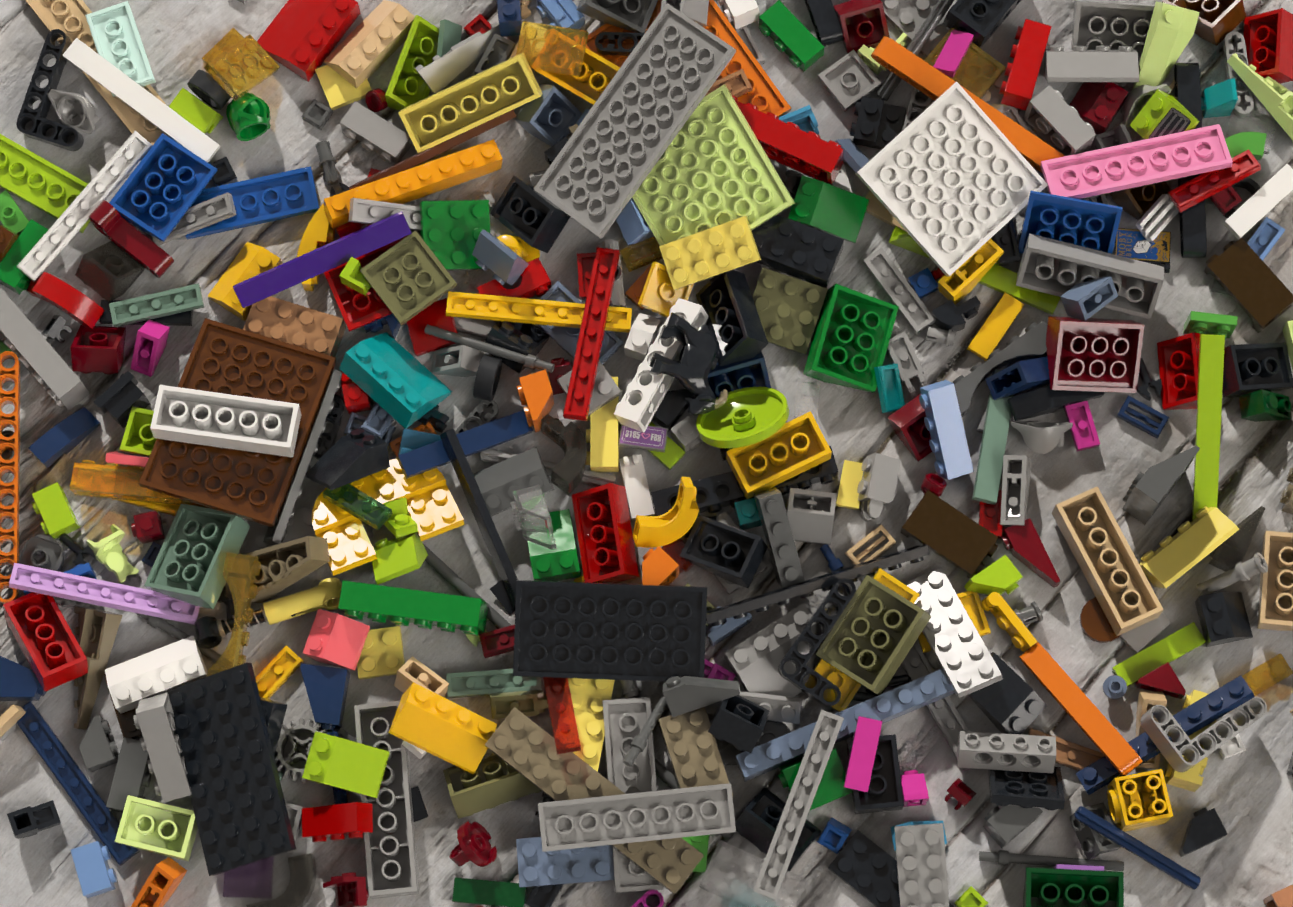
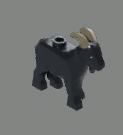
(693, 365)

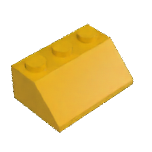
(248, 263)

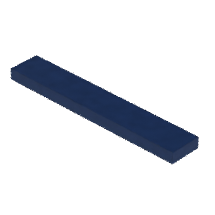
(471, 441)

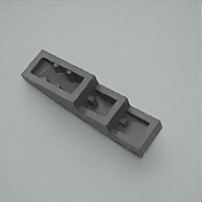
(496, 53)

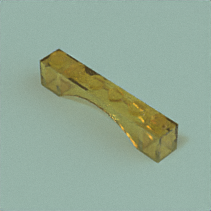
(240, 577)

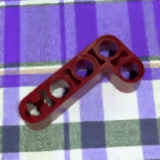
(132, 241)

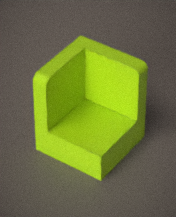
(353, 278)

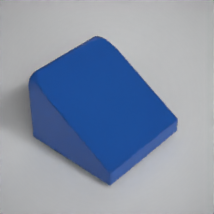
(834, 835)

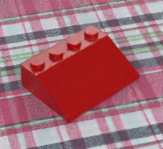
(307, 33)
(354, 306)

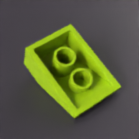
(345, 764)

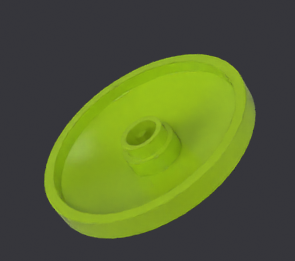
(745, 418)

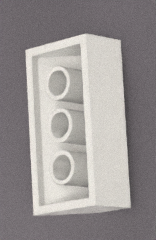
(155, 673)

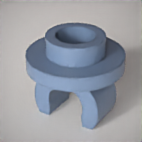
(1114, 687)

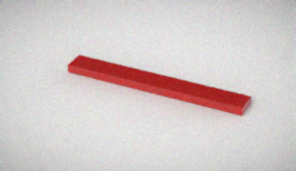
(591, 334)

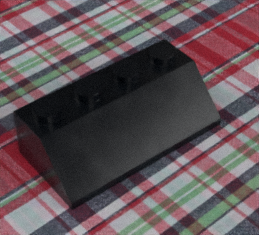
(732, 317)

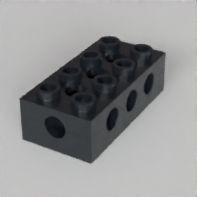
(979, 17)

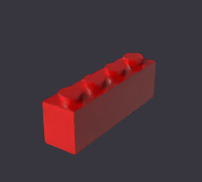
(1026, 64)

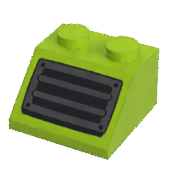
(1162, 117)

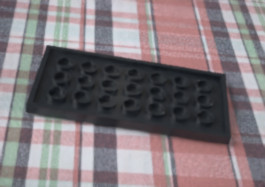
(609, 630)
(231, 770)

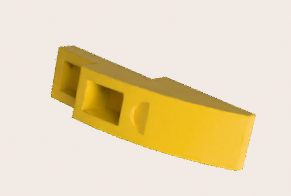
(315, 236)

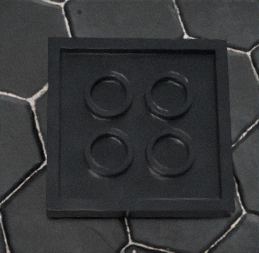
(1027, 789)

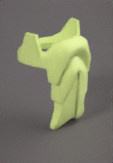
(110, 553)

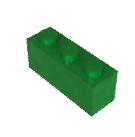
(790, 36)
(9, 274)

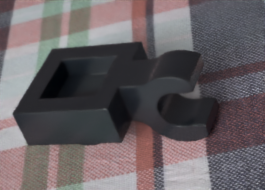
(436, 418)

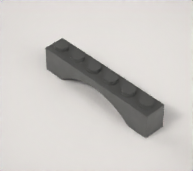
(1027, 347)

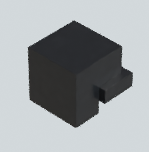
(121, 397)

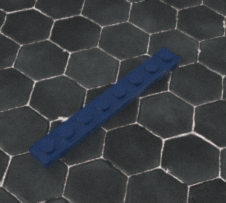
(1190, 719)

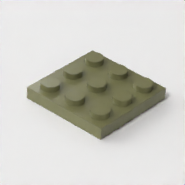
(408, 277)
(788, 309)

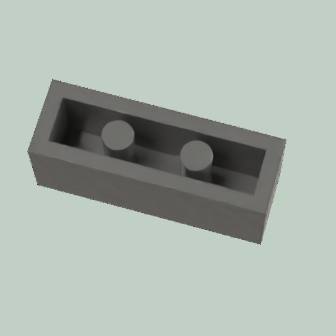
(130, 775)

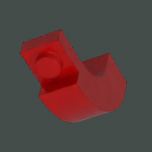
(66, 298)

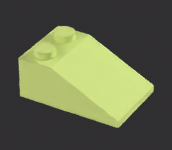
(157, 828)

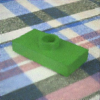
(10, 214)

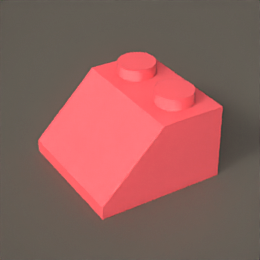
(336, 640)

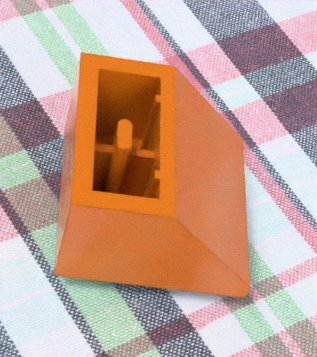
(537, 396)

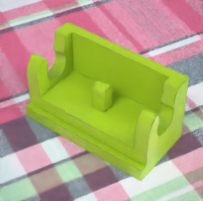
(195, 111)

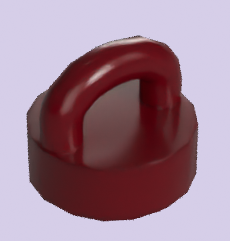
(376, 100)
(934, 484)

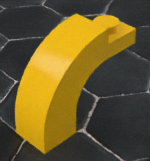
(672, 525)

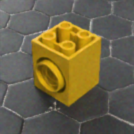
(1139, 800)

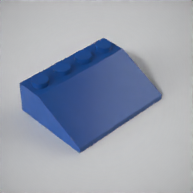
(162, 188)
(1070, 221)

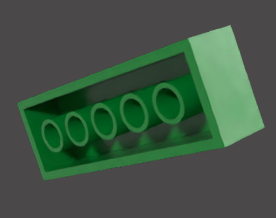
(413, 606)

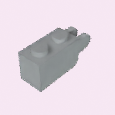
(877, 484)

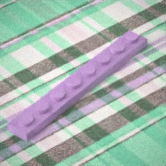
(101, 593)

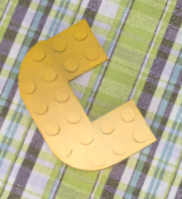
(427, 504)

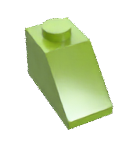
(997, 577)

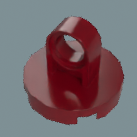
(473, 846)

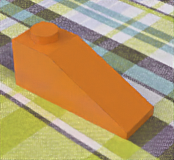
(160, 884)

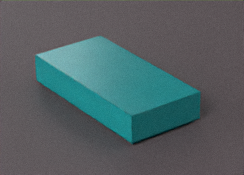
(889, 387)

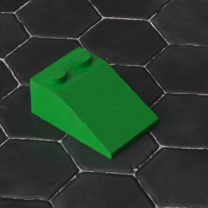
(829, 209)
(560, 562)

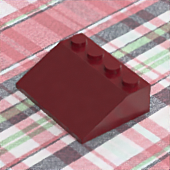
(1094, 354)

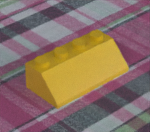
(442, 728)

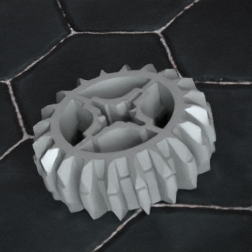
(289, 734)

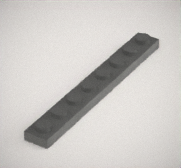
(278, 532)

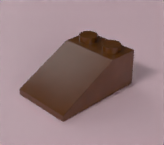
(1215, 17)

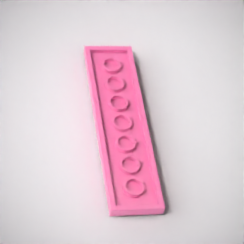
(1137, 163)

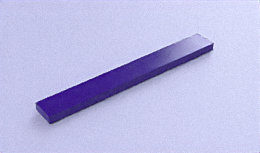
(322, 259)

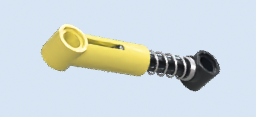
(325, 595)

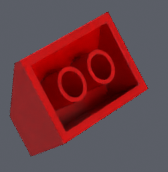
(1270, 44)
(1179, 371)

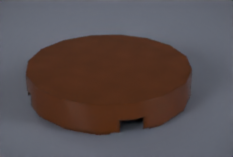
(1095, 623)

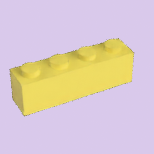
(604, 438)

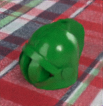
(248, 117)

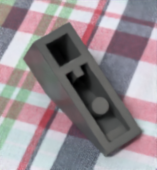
(692, 693)

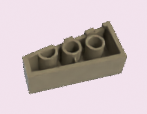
(287, 564)

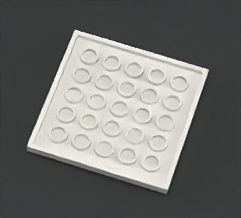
(951, 179)

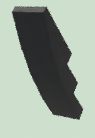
(1046, 401)

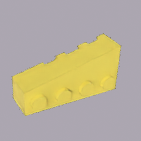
(1189, 779)

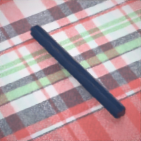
(1137, 847)

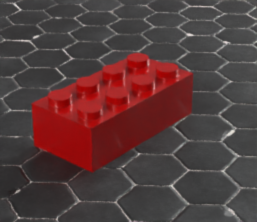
(45, 639)

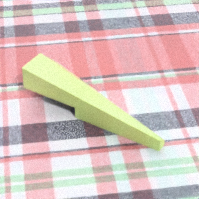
(1270, 93)

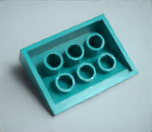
(393, 378)

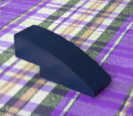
(64, 436)

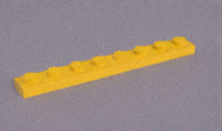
(530, 311)

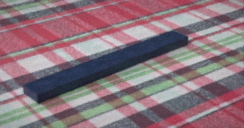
(74, 782)

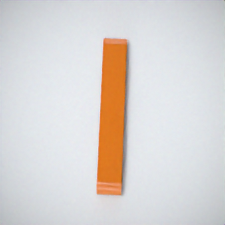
(1081, 709)

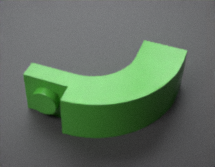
(1246, 140)

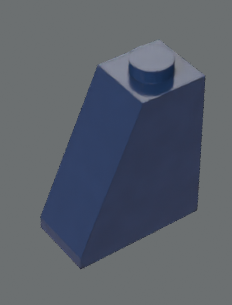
(1019, 378)
(18, 682)
(326, 693)

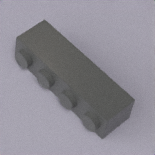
(779, 537)

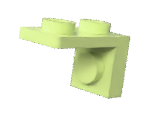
(865, 54)

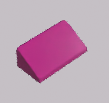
(953, 52)

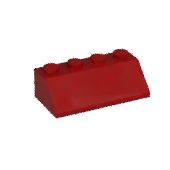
(605, 534)

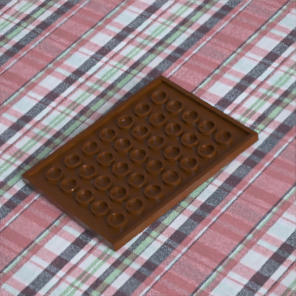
(247, 366)

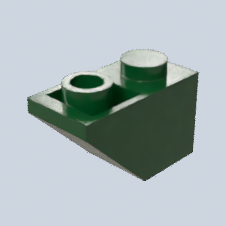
(1265, 406)

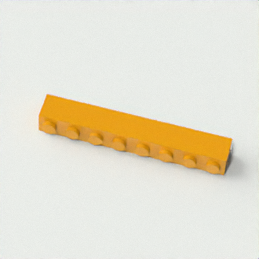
(419, 180)

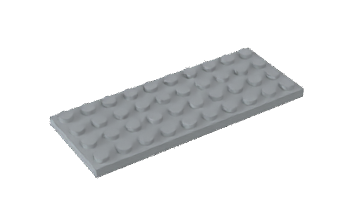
(635, 120)

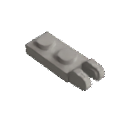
(908, 363)

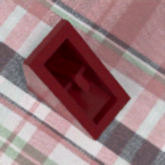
(1162, 680)

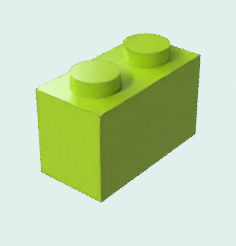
(55, 511)

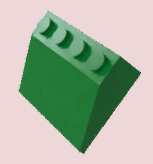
(850, 339)

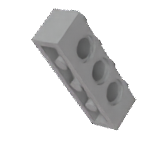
(1006, 752)

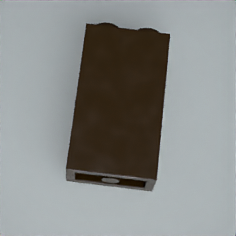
(1250, 283)
(950, 534)

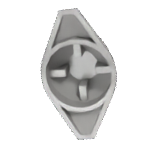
(1136, 101)
(74, 110)
(1042, 436)

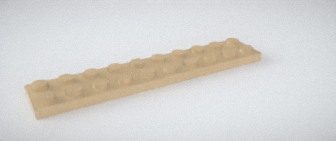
(71, 19)

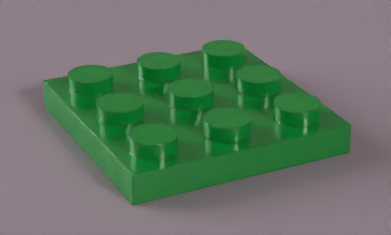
(453, 230)

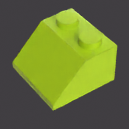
(398, 557)

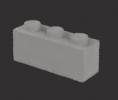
(375, 133)

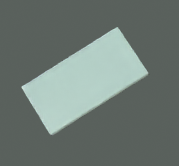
(120, 42)

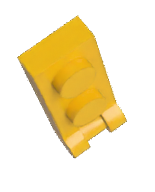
(1008, 621)

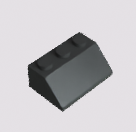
(512, 474)

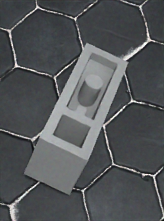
(1015, 489)

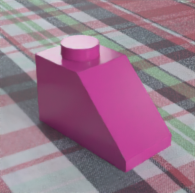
(149, 347)
(914, 788)

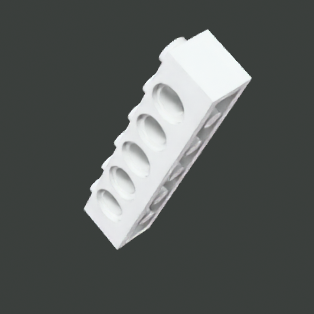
(651, 395)

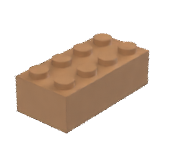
(296, 325)

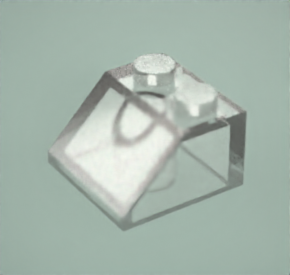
(533, 516)

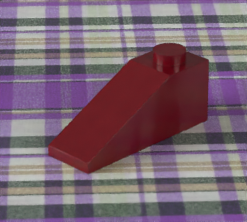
(1029, 550)

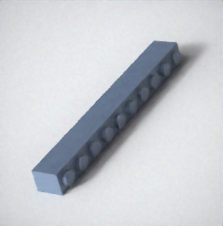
(882, 708)

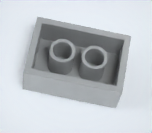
(1058, 123)

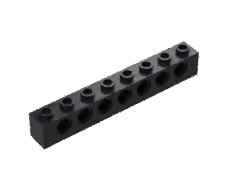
(708, 487)

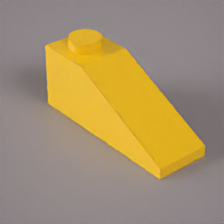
(970, 272)

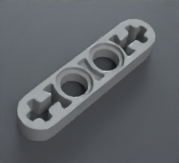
(1228, 51)

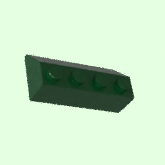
(1073, 888)

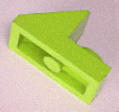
(400, 522)

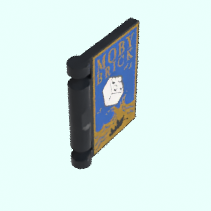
(1133, 245)

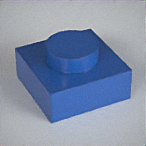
(923, 283)

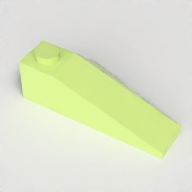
(1165, 41)

